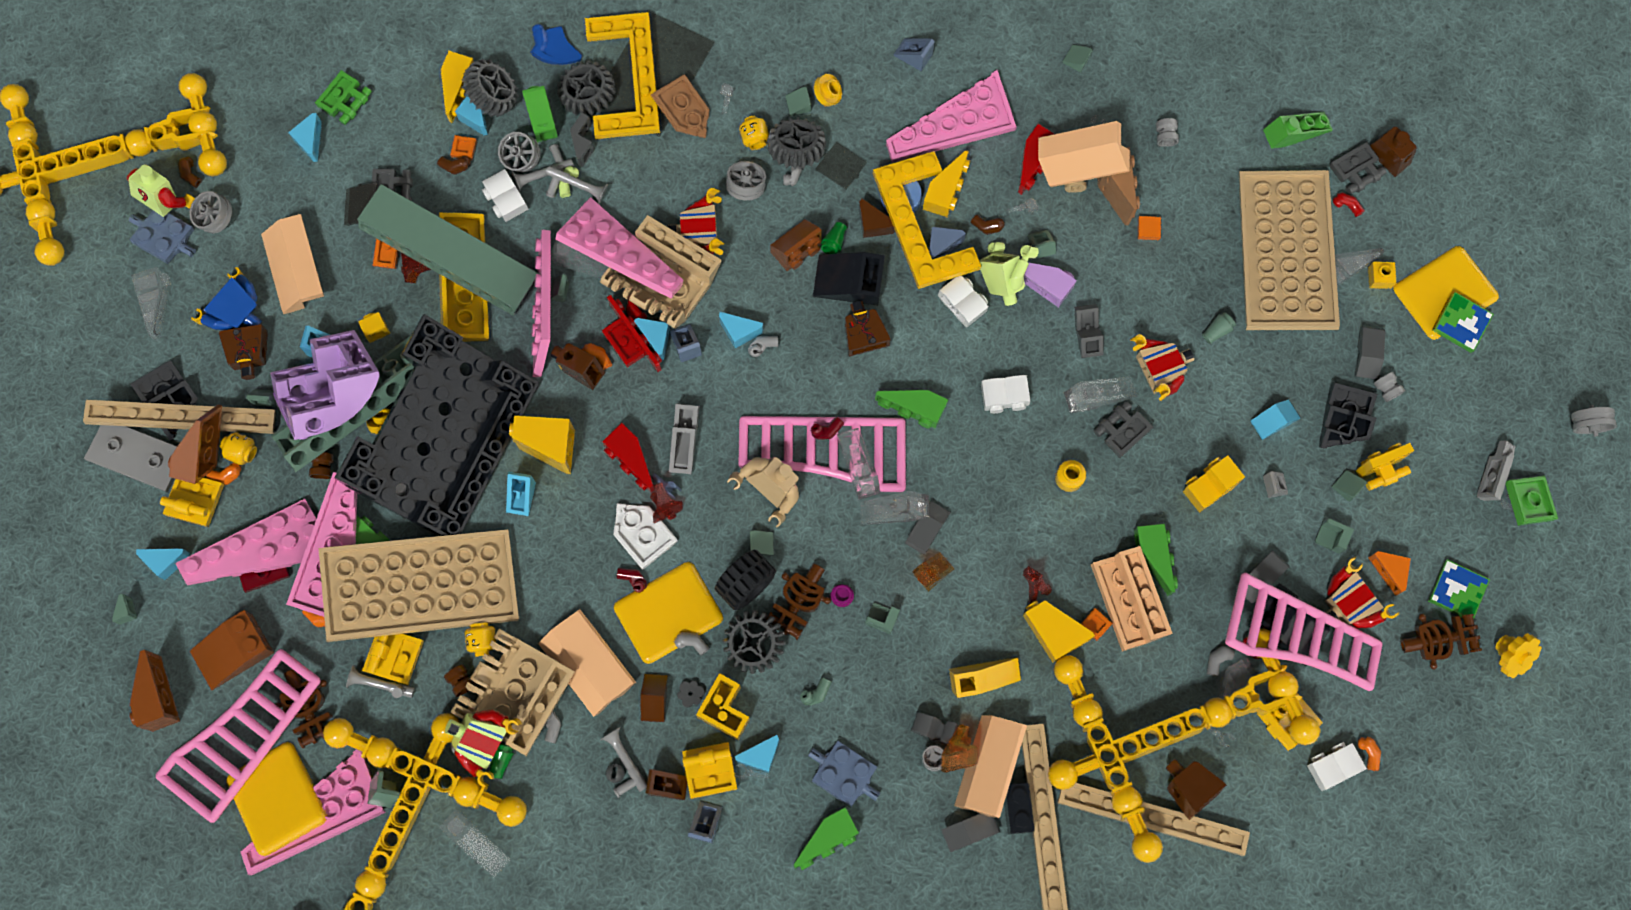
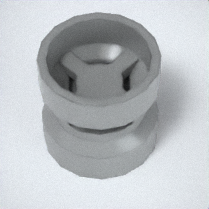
(1167, 132)
(1389, 386)
(932, 754)

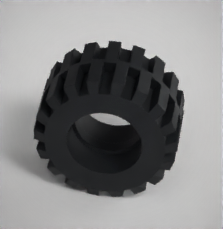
(745, 579)

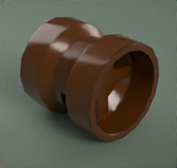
(322, 466)
(458, 679)

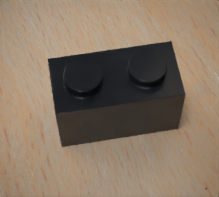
(1019, 809)

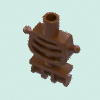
(810, 581)
(1426, 642)
(295, 681)

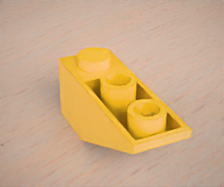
(452, 75)
(943, 187)
(984, 677)

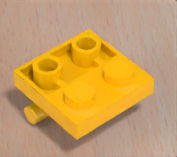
(1382, 466)
(193, 501)
(393, 657)
(1279, 722)
(709, 770)

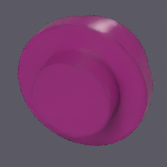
(842, 595)

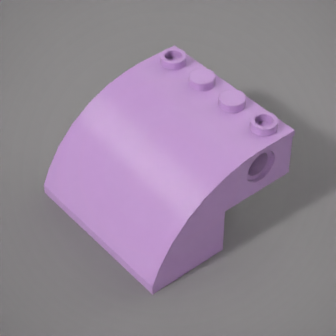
(328, 388)

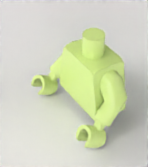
(1006, 272)

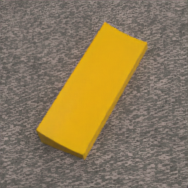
(460, 308)

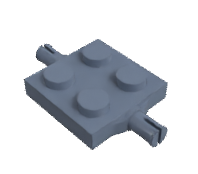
(162, 236)
(844, 774)

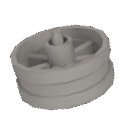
(519, 152)
(743, 186)
(205, 208)
(1593, 420)

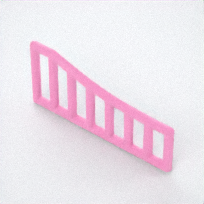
(832, 470)
(1292, 654)
(217, 726)

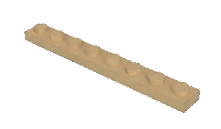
(175, 416)
(1160, 820)
(1046, 832)

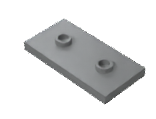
(132, 455)

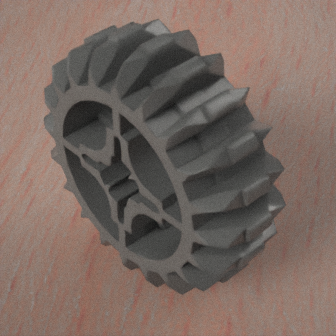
(490, 87)
(588, 96)
(796, 143)
(758, 650)

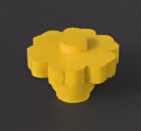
(1517, 653)

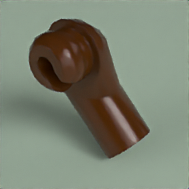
(455, 166)
(988, 227)

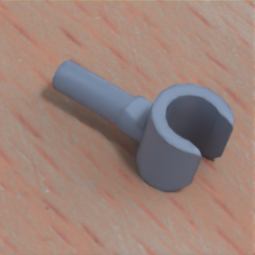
(668, 486)

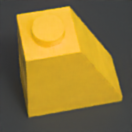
(1055, 629)

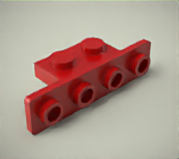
(626, 340)

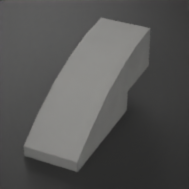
(684, 438)

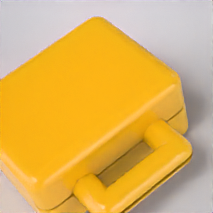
(1431, 286)
(666, 608)
(278, 800)

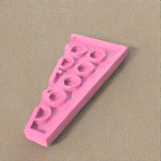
(961, 120)
(610, 243)
(541, 309)
(332, 528)
(262, 547)
(345, 802)

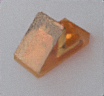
(933, 571)
(959, 752)

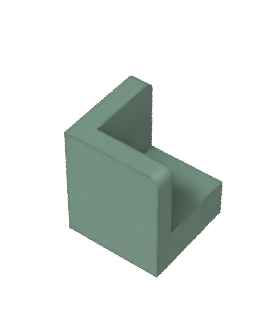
(1334, 535)
(882, 618)
(382, 792)

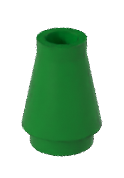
(834, 239)
(501, 760)

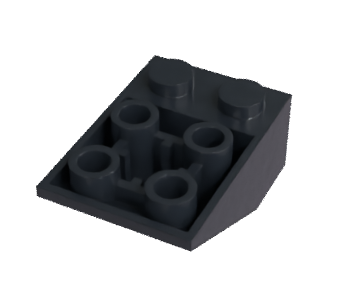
(849, 277)
(1288, 622)

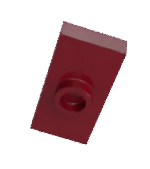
(253, 581)

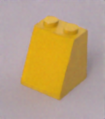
(545, 439)

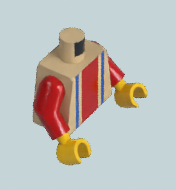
(699, 223)
(1162, 364)
(1353, 600)

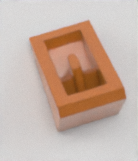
(1393, 570)

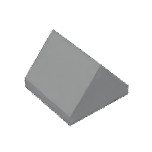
(1275, 484)

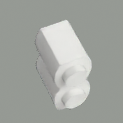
(504, 195)
(963, 300)
(1005, 393)
(1336, 766)

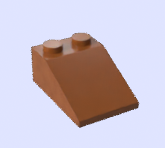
(198, 450)
(231, 649)
(151, 695)

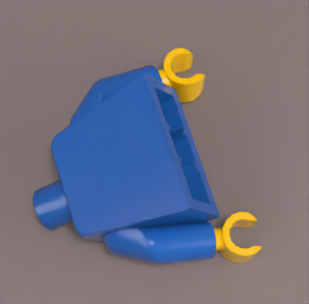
(231, 305)

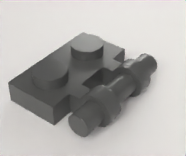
(1355, 162)
(388, 178)
(1126, 436)

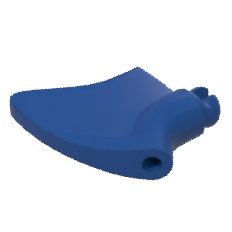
(553, 46)

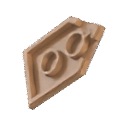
(683, 107)

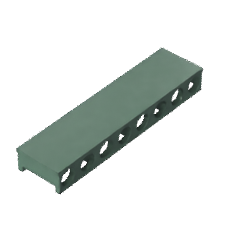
(446, 249)
(392, 376)

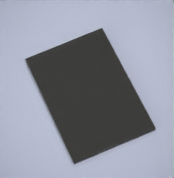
(674, 54)

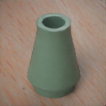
(1219, 327)

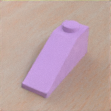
(1049, 282)

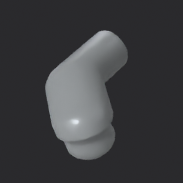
(791, 179)
(691, 639)

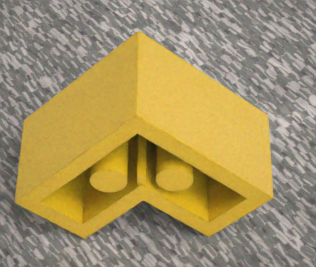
(1217, 481)
(717, 708)

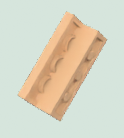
(1083, 154)
(292, 263)
(1131, 599)
(598, 671)
(988, 781)

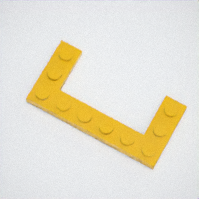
(646, 117)
(924, 269)

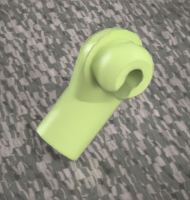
(564, 188)

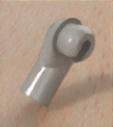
(761, 343)
(1217, 657)
(553, 725)

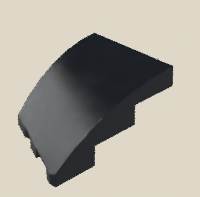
(164, 386)
(1345, 418)

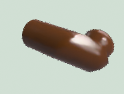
(184, 166)

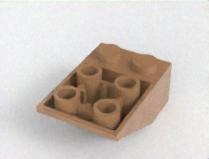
(1120, 192)

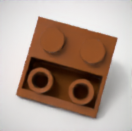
(797, 245)

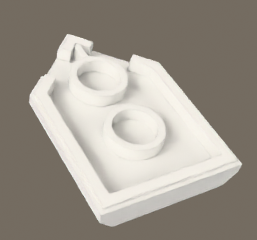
(640, 535)

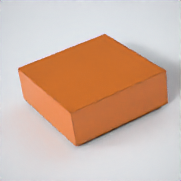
(463, 147)
(1149, 228)
(1097, 623)

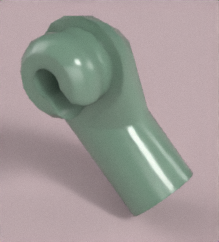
(817, 695)

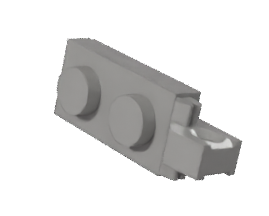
(1496, 472)

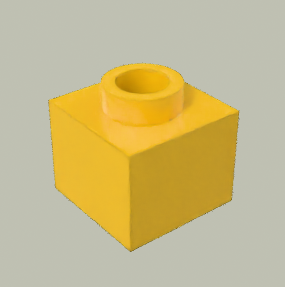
(1378, 279)
(374, 327)

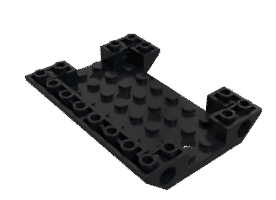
(460, 445)

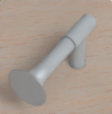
(559, 175)
(521, 180)
(396, 689)
(636, 777)

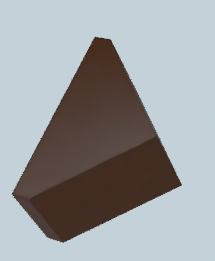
(874, 221)
(653, 698)
(666, 785)

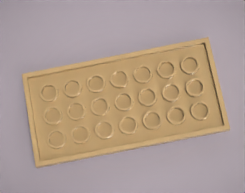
(1288, 250)
(417, 585)

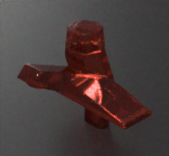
(411, 268)
(665, 505)
(1035, 584)

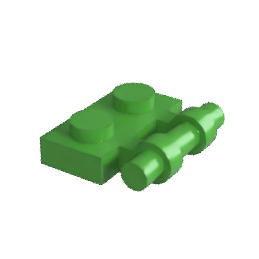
(338, 93)

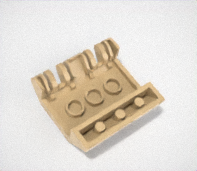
(684, 257)
(520, 686)

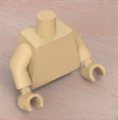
(772, 480)

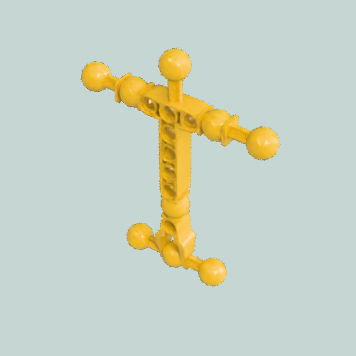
(136, 142)
(1214, 713)
(383, 753)

